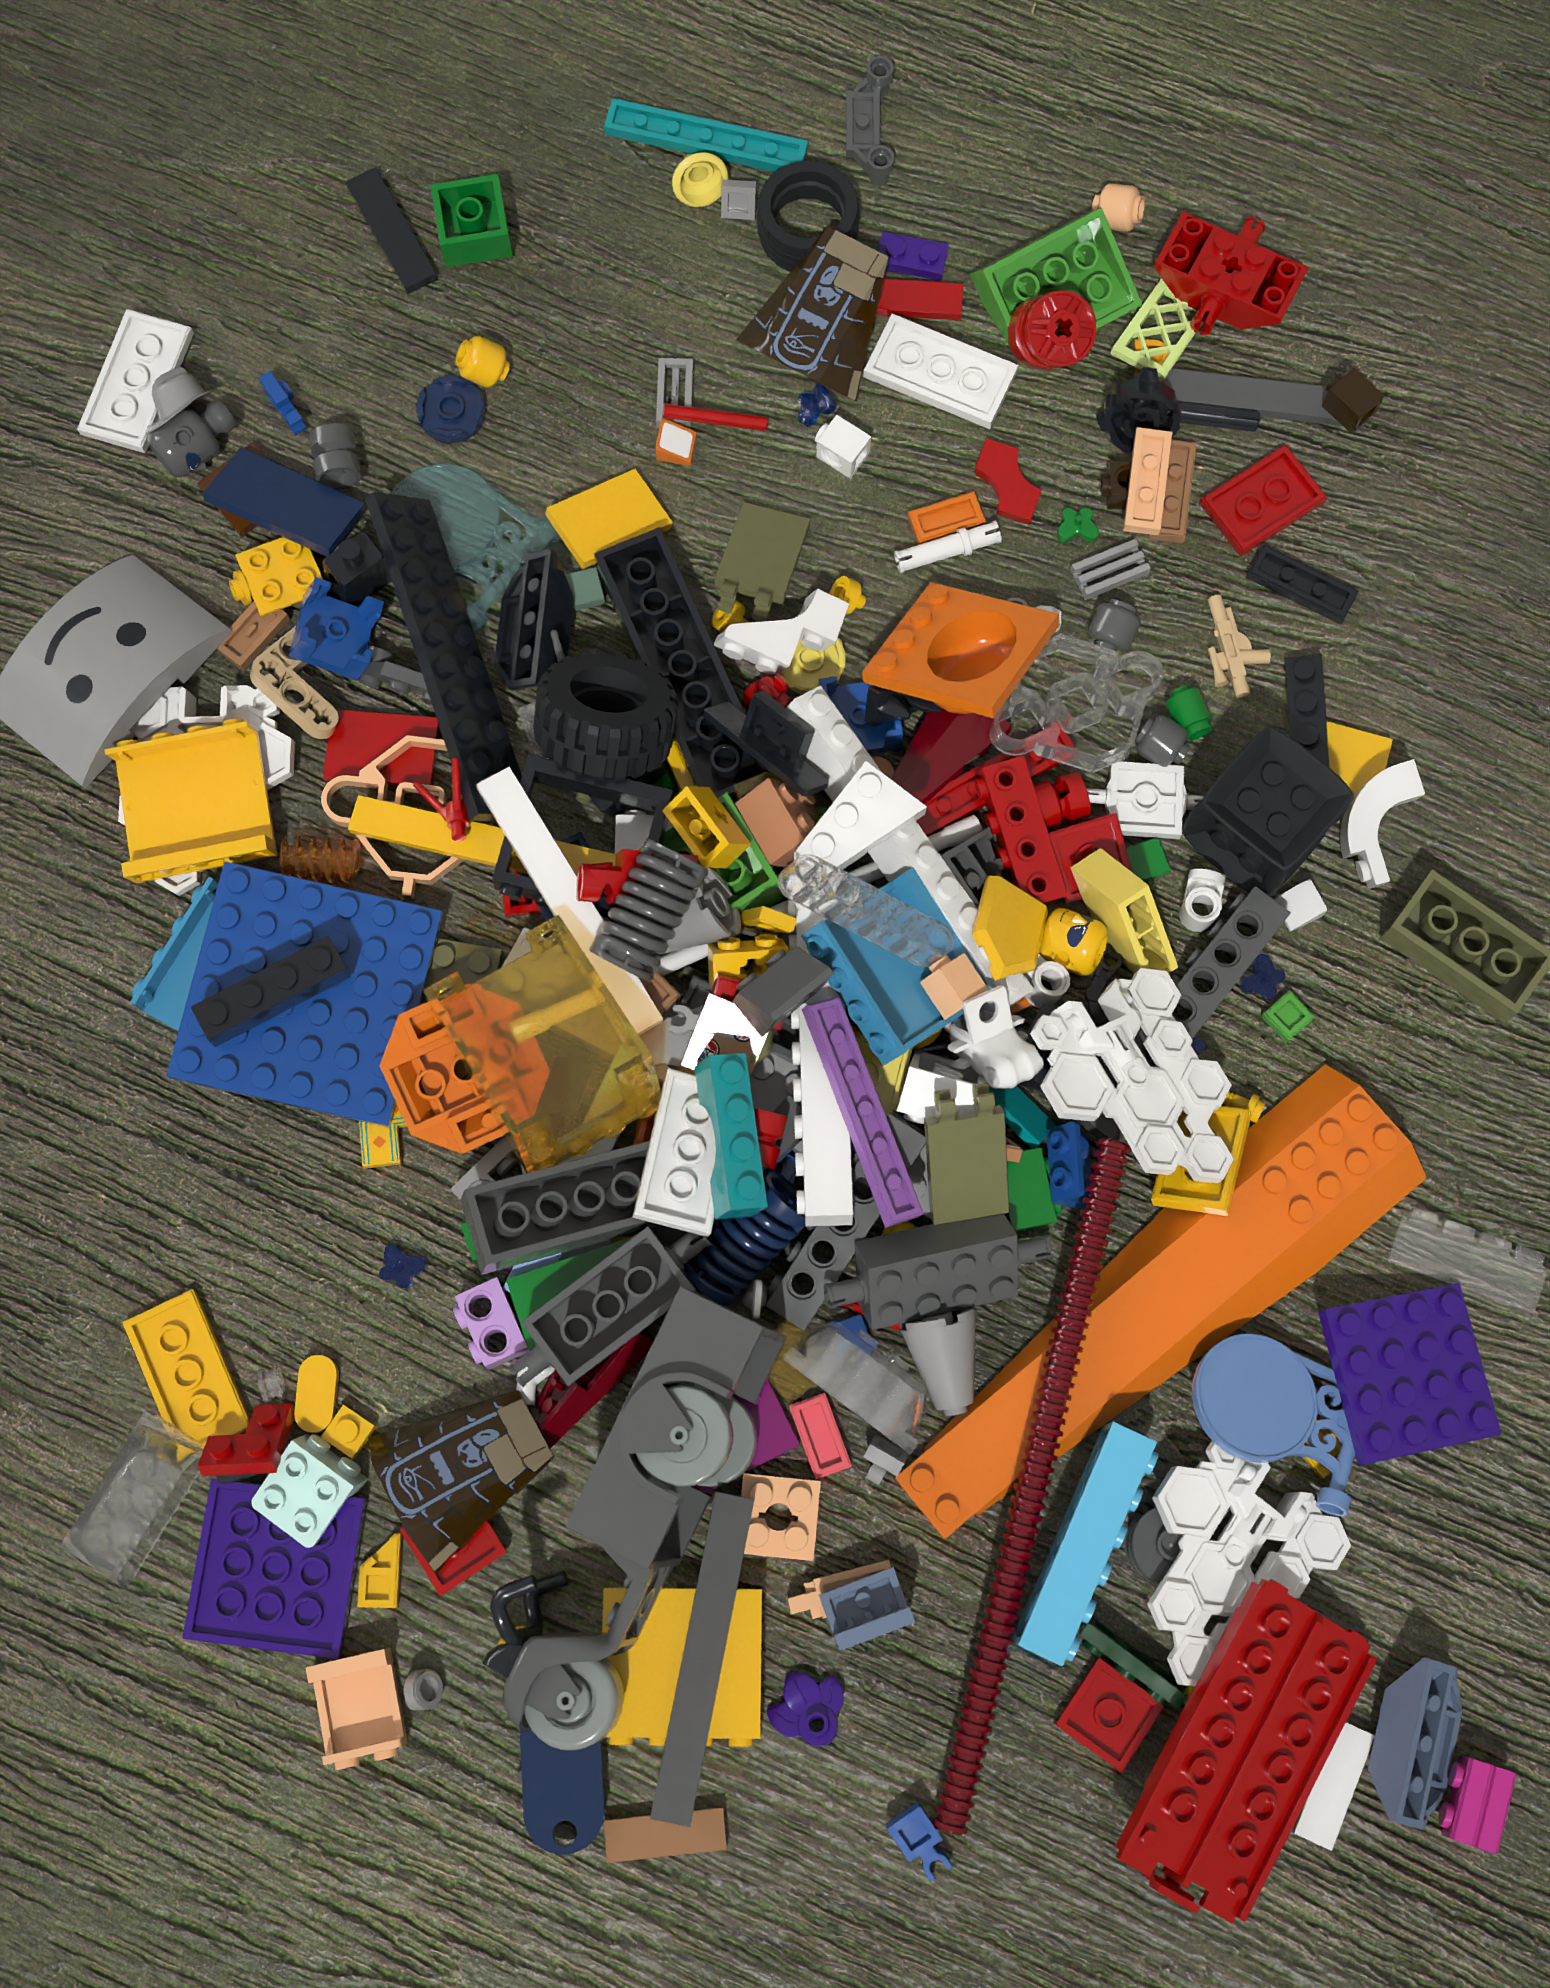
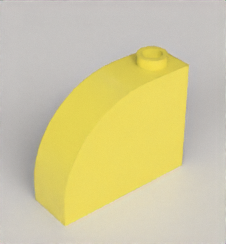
(1127, 911)

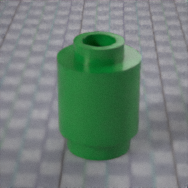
(1190, 711)

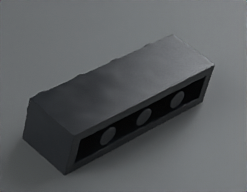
(270, 991)

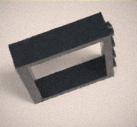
(620, 791)

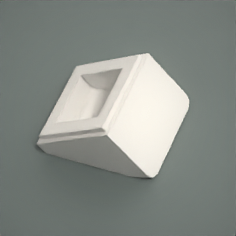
(1303, 903)

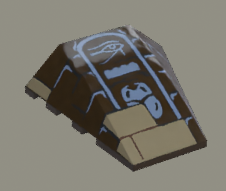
(824, 313)
(458, 1470)

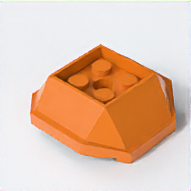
(428, 1092)

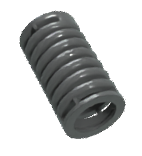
(648, 910)

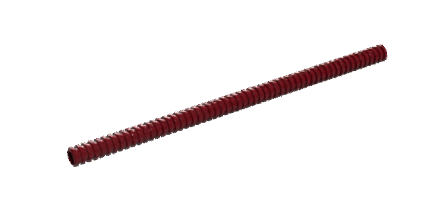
(1031, 1489)

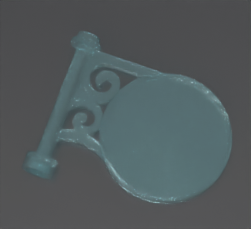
(470, 525)

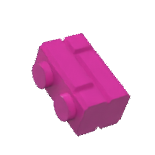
(1477, 1804)

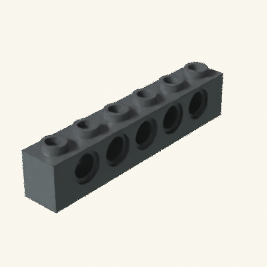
(802, 1304)

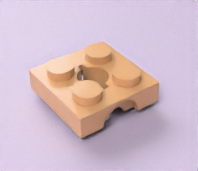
(802, 1500)

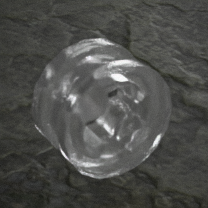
(271, 1384)

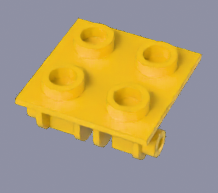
(278, 573)

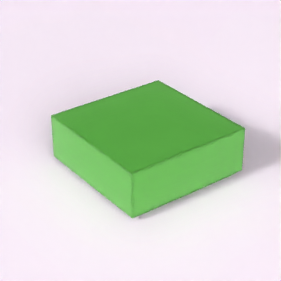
(1287, 1016)

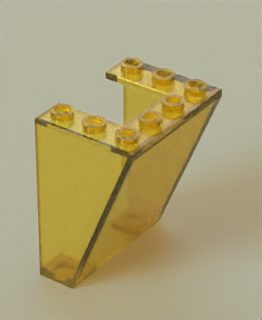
(549, 1050)

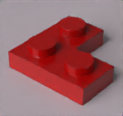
(254, 1451)

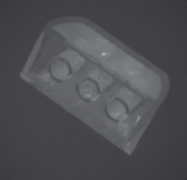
(863, 1380)
(135, 1499)

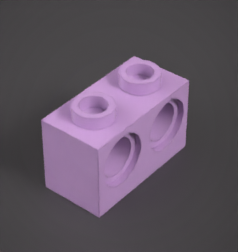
(500, 1319)

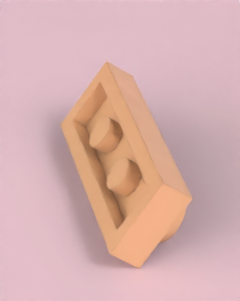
(1147, 481)

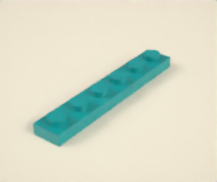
(702, 135)

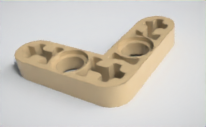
(286, 669)

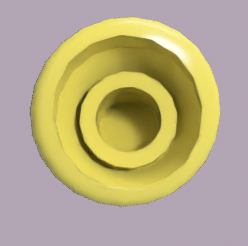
(699, 179)

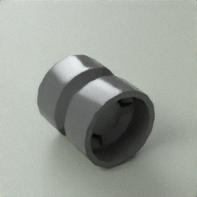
(334, 455)

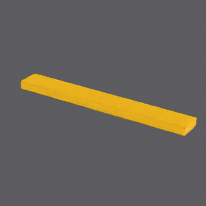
(430, 833)

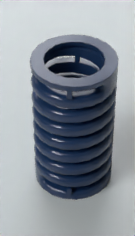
(747, 1244)

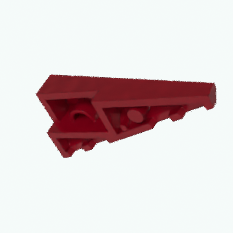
(941, 750)
(565, 1405)

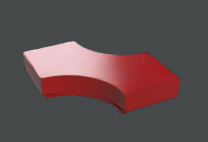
(1014, 493)

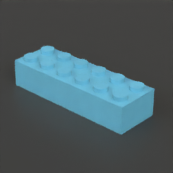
(1084, 1543)

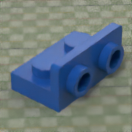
(1068, 1165)

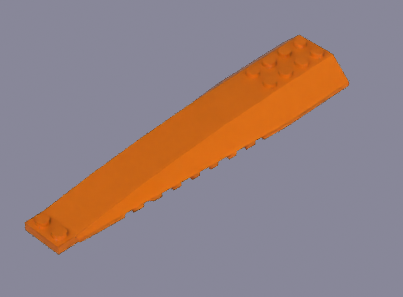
(1303, 1192)

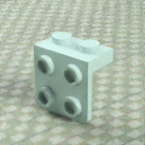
(307, 1489)

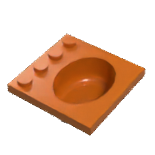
(961, 650)

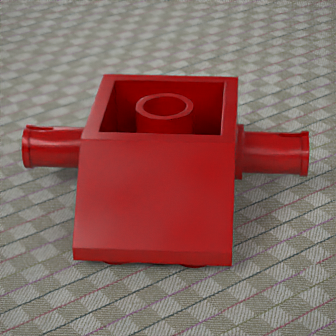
(1227, 274)

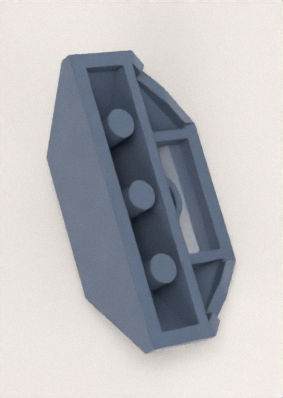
(1416, 1741)

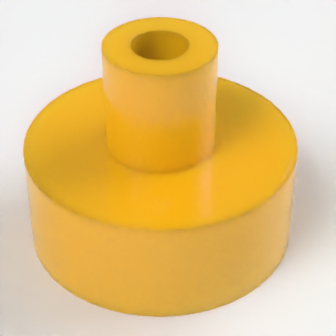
(848, 591)
(722, 619)

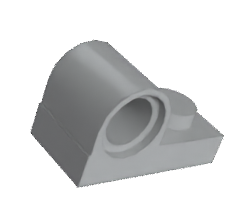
(497, 1160)

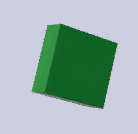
(1148, 860)

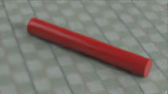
(714, 417)

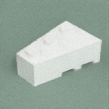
(861, 818)

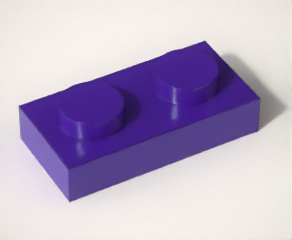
(914, 255)

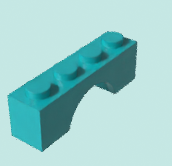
(738, 1172)

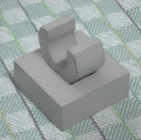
(738, 199)
(884, 1457)

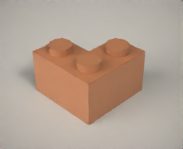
(778, 819)

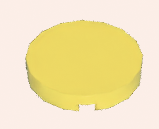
(811, 665)

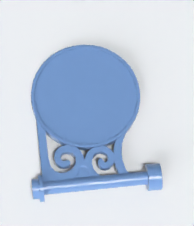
(1264, 1406)

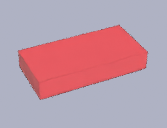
(820, 1436)

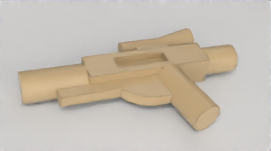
(1234, 648)

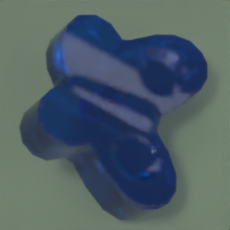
(815, 404)
(1264, 979)
(401, 1268)

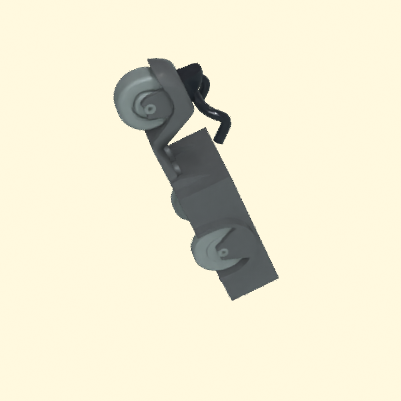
(642, 1510)

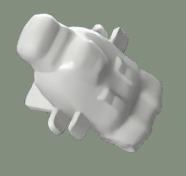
(991, 1043)

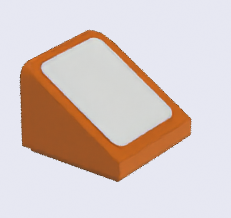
(675, 443)

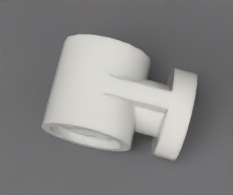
(1205, 888)
(1055, 975)

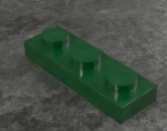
(1132, 1663)

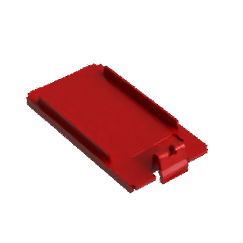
(1245, 1752)

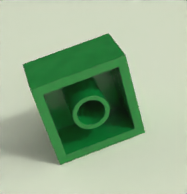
(471, 220)

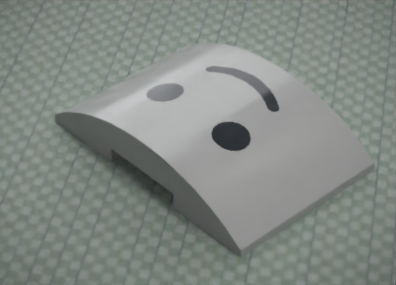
(103, 664)

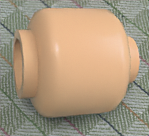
(1121, 206)

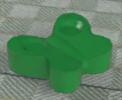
(1077, 525)

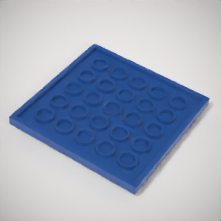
(330, 1046)

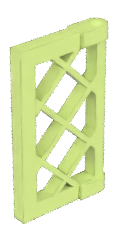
(1143, 357)

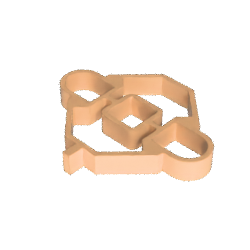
(371, 778)

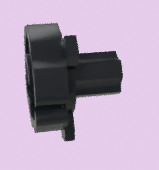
(1140, 404)

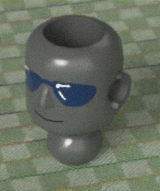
(189, 439)

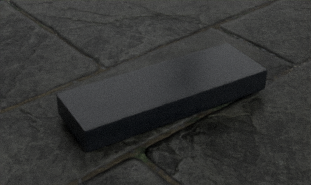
(1302, 584)

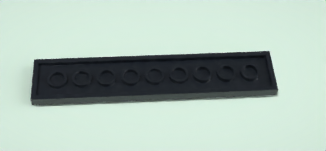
(443, 643)

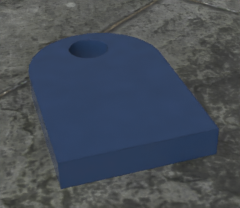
(561, 1788)

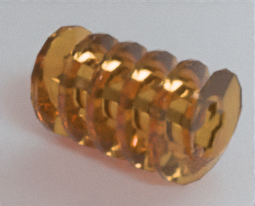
(320, 861)

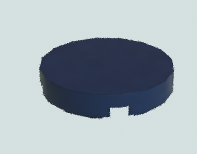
(451, 409)

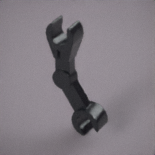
(1102, 975)

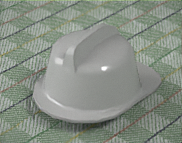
(173, 393)

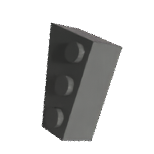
(973, 863)

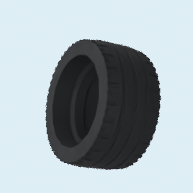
(796, 182)

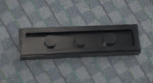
(391, 230)

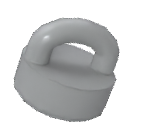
(423, 1689)

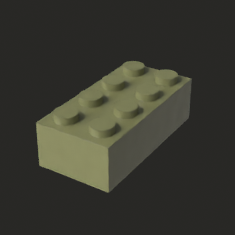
(1468, 946)

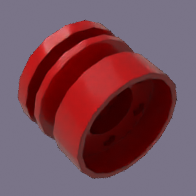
(1034, 327)

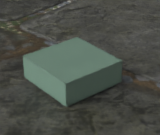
(585, 589)

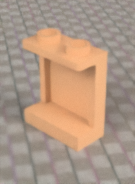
(358, 1708)

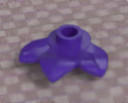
(805, 1703)

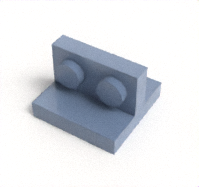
(866, 1609)

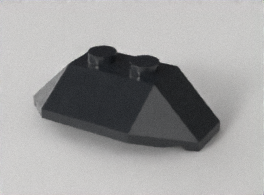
(530, 609)

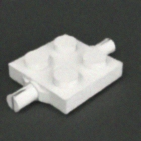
(1146, 799)

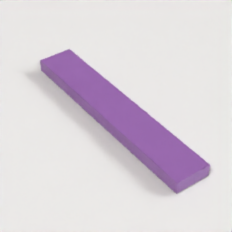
(862, 1111)

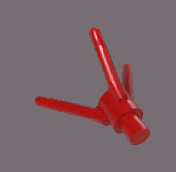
(455, 811)

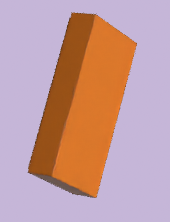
(946, 517)

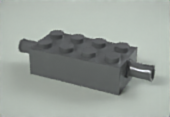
(936, 1270)
(607, 1306)

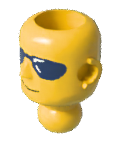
(1073, 941)

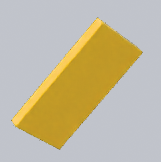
(187, 1369)

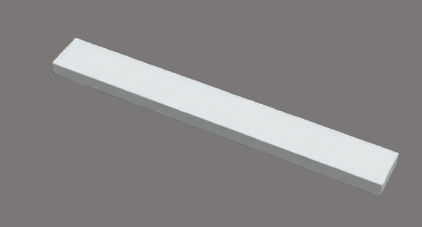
(558, 888)

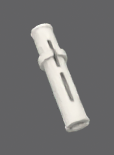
(962, 542)

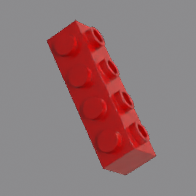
(1020, 829)

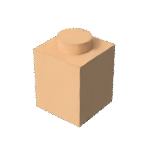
(952, 984)

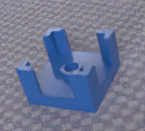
(334, 632)
(851, 703)

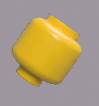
(482, 361)

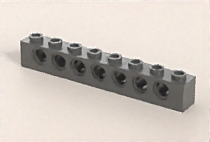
(1264, 918)

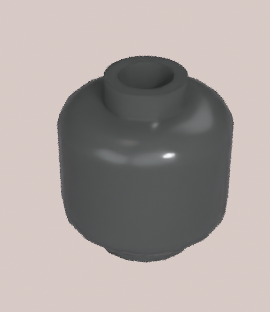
(1114, 625)
(1162, 741)

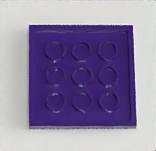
(1409, 1373)
(264, 1586)

